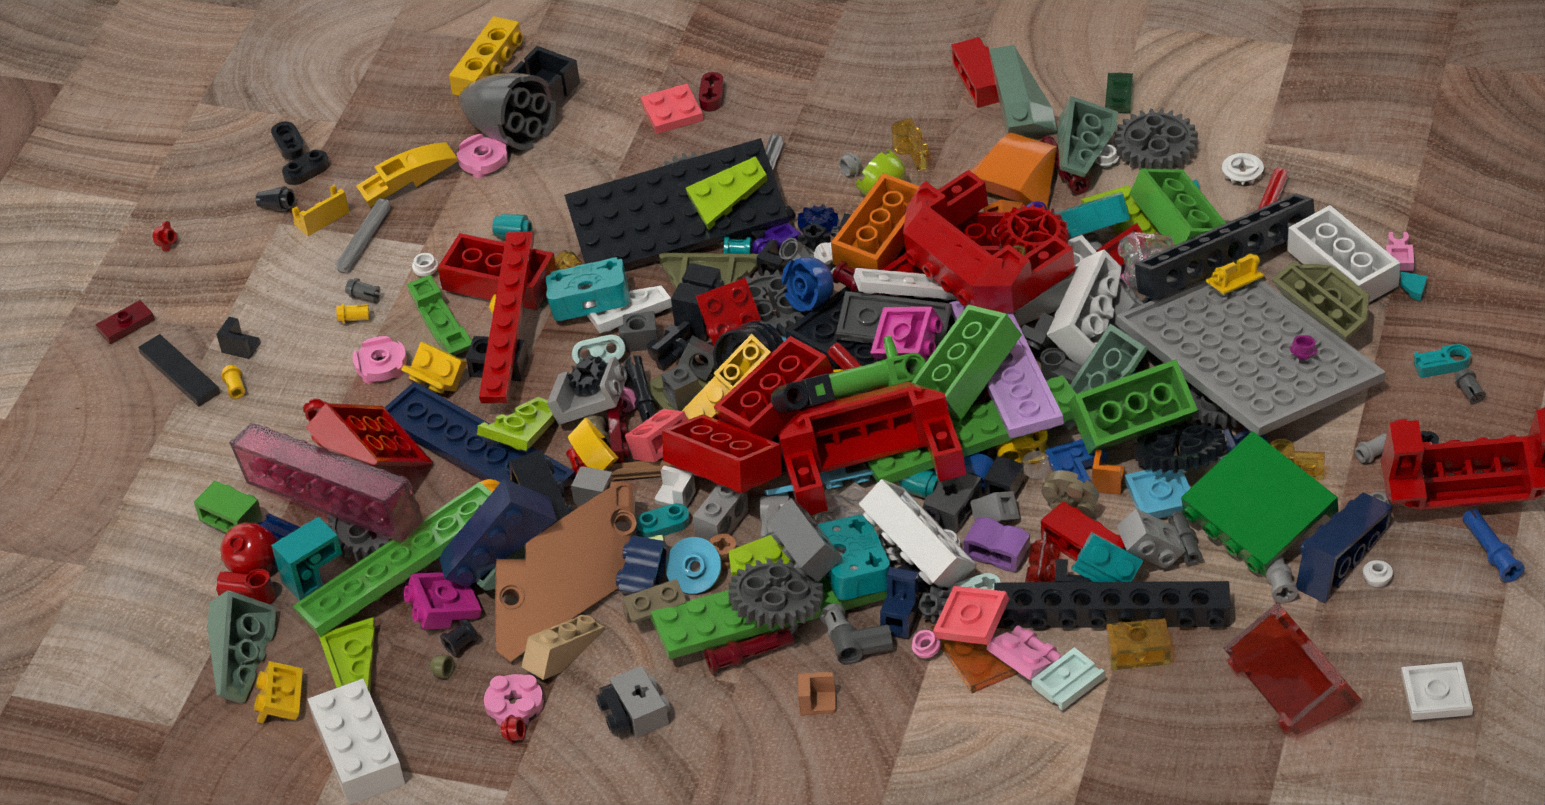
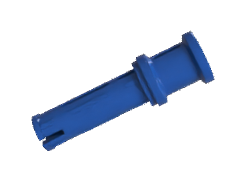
(1498, 553)

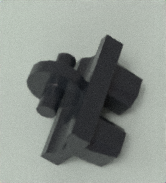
(671, 346)

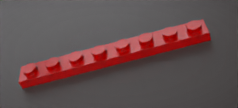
(506, 318)

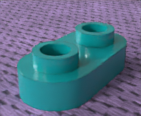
(662, 521)

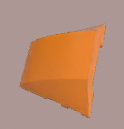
(1018, 169)

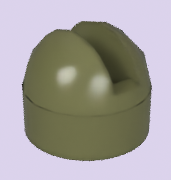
(442, 666)

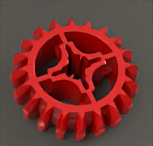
(1030, 227)

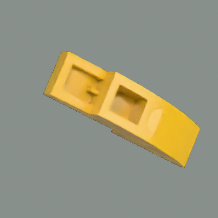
(407, 167)
(727, 376)

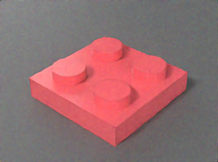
(672, 108)
(971, 615)

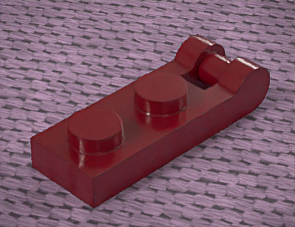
(617, 431)

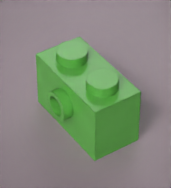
(226, 507)

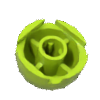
(887, 164)

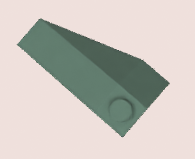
(1020, 97)
(1083, 134)
(1111, 359)
(237, 641)

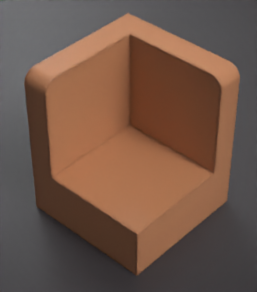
(816, 693)

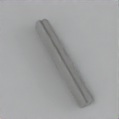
(363, 235)

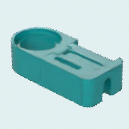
(1440, 361)

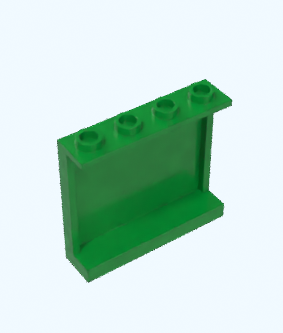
(1257, 503)

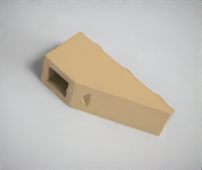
(558, 646)

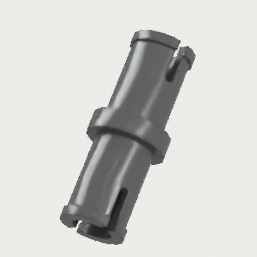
(1187, 537)

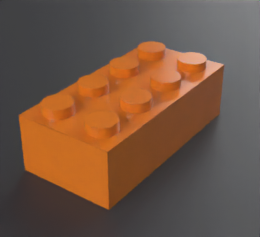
(876, 227)

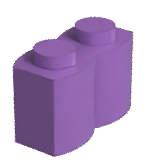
(997, 544)

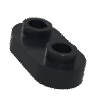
(288, 140)
(305, 167)
(616, 718)

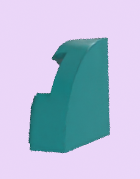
(1413, 284)

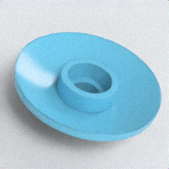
(684, 555)

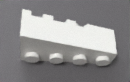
(1086, 306)

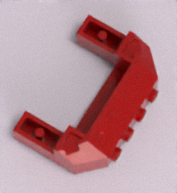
(963, 267)
(864, 430)
(1465, 471)

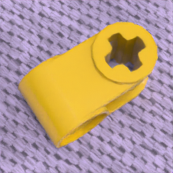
(1019, 447)

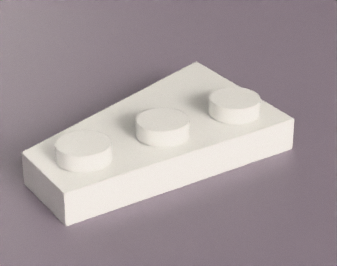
(641, 300)

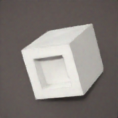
(676, 488)

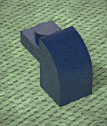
(901, 602)

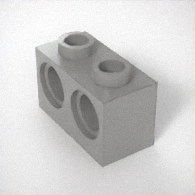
(720, 512)
(1151, 538)

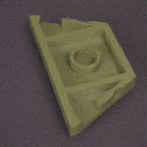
(732, 266)

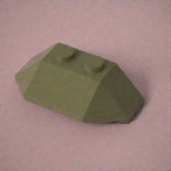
(1325, 296)

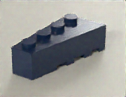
(496, 531)
(1341, 545)

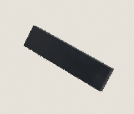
(179, 370)

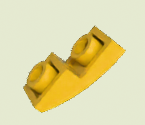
(590, 446)

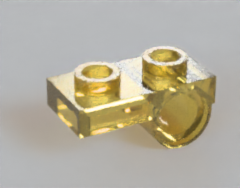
(908, 140)
(1309, 461)

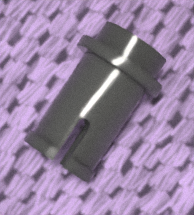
(362, 290)
(1467, 381)

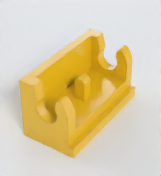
(322, 213)

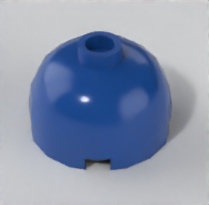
(807, 283)

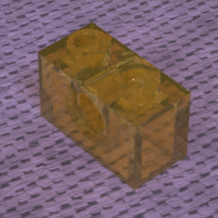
(1138, 644)

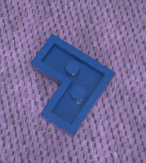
(1072, 458)

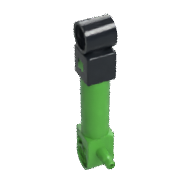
(848, 382)

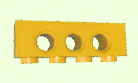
(487, 53)

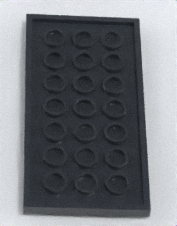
(654, 215)

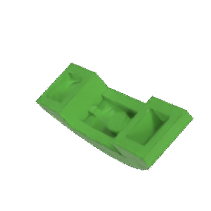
(438, 317)

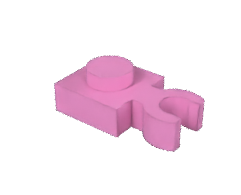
(1401, 251)

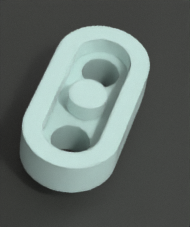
(597, 348)

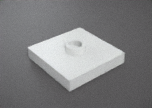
(1436, 691)

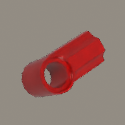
(254, 585)

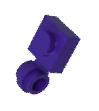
(778, 233)

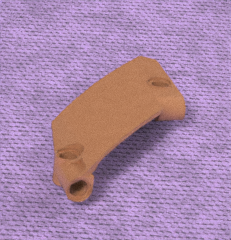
(563, 569)

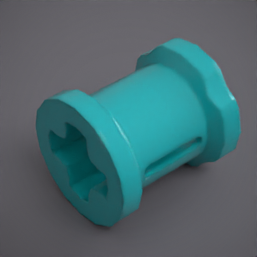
(737, 246)

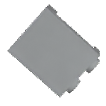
(570, 406)

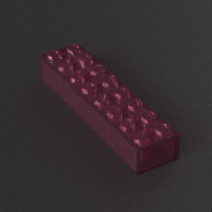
(327, 481)

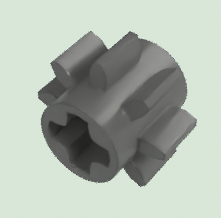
(932, 603)

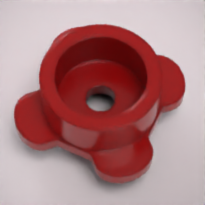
(164, 236)

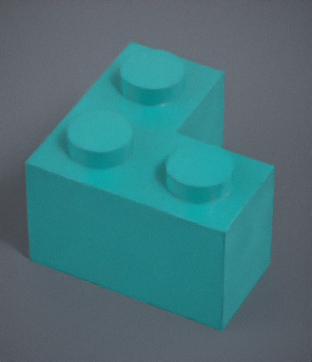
(303, 554)

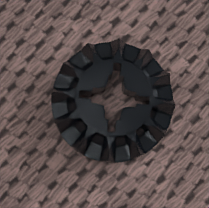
(587, 385)

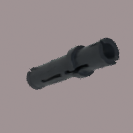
(644, 402)

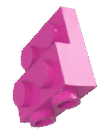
(911, 330)
(439, 600)

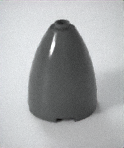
(510, 104)

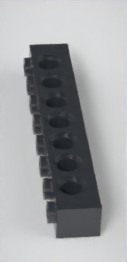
(1201, 255)
(1104, 603)

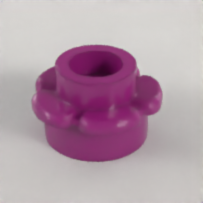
(1303, 347)

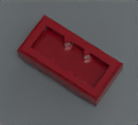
(125, 321)

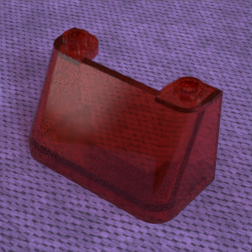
(1290, 672)

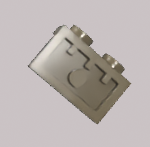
(639, 604)

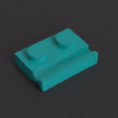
(1106, 561)

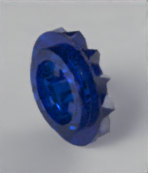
(829, 217)

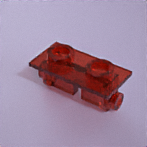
(1042, 560)

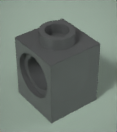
(638, 330)
(698, 347)
(680, 386)

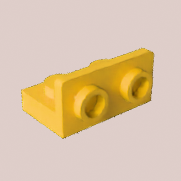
(436, 368)
(278, 691)

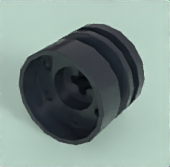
(731, 340)

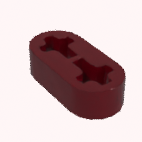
(707, 91)

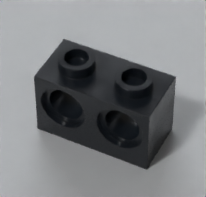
(477, 354)

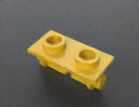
(1236, 275)

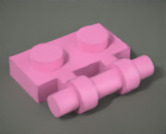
(1017, 652)

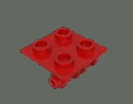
(727, 308)

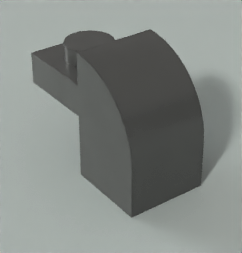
(1037, 337)

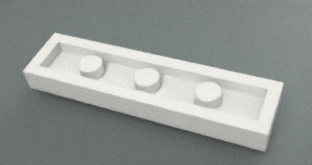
(899, 283)

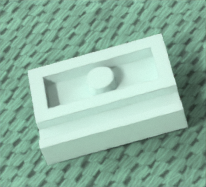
(1068, 678)

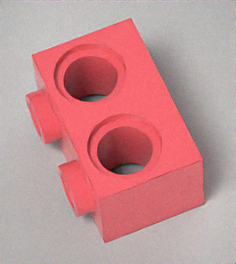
(646, 439)

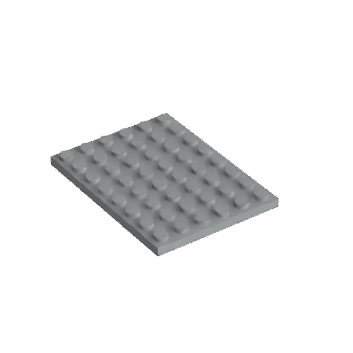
(1241, 355)

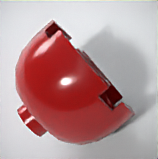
(247, 548)

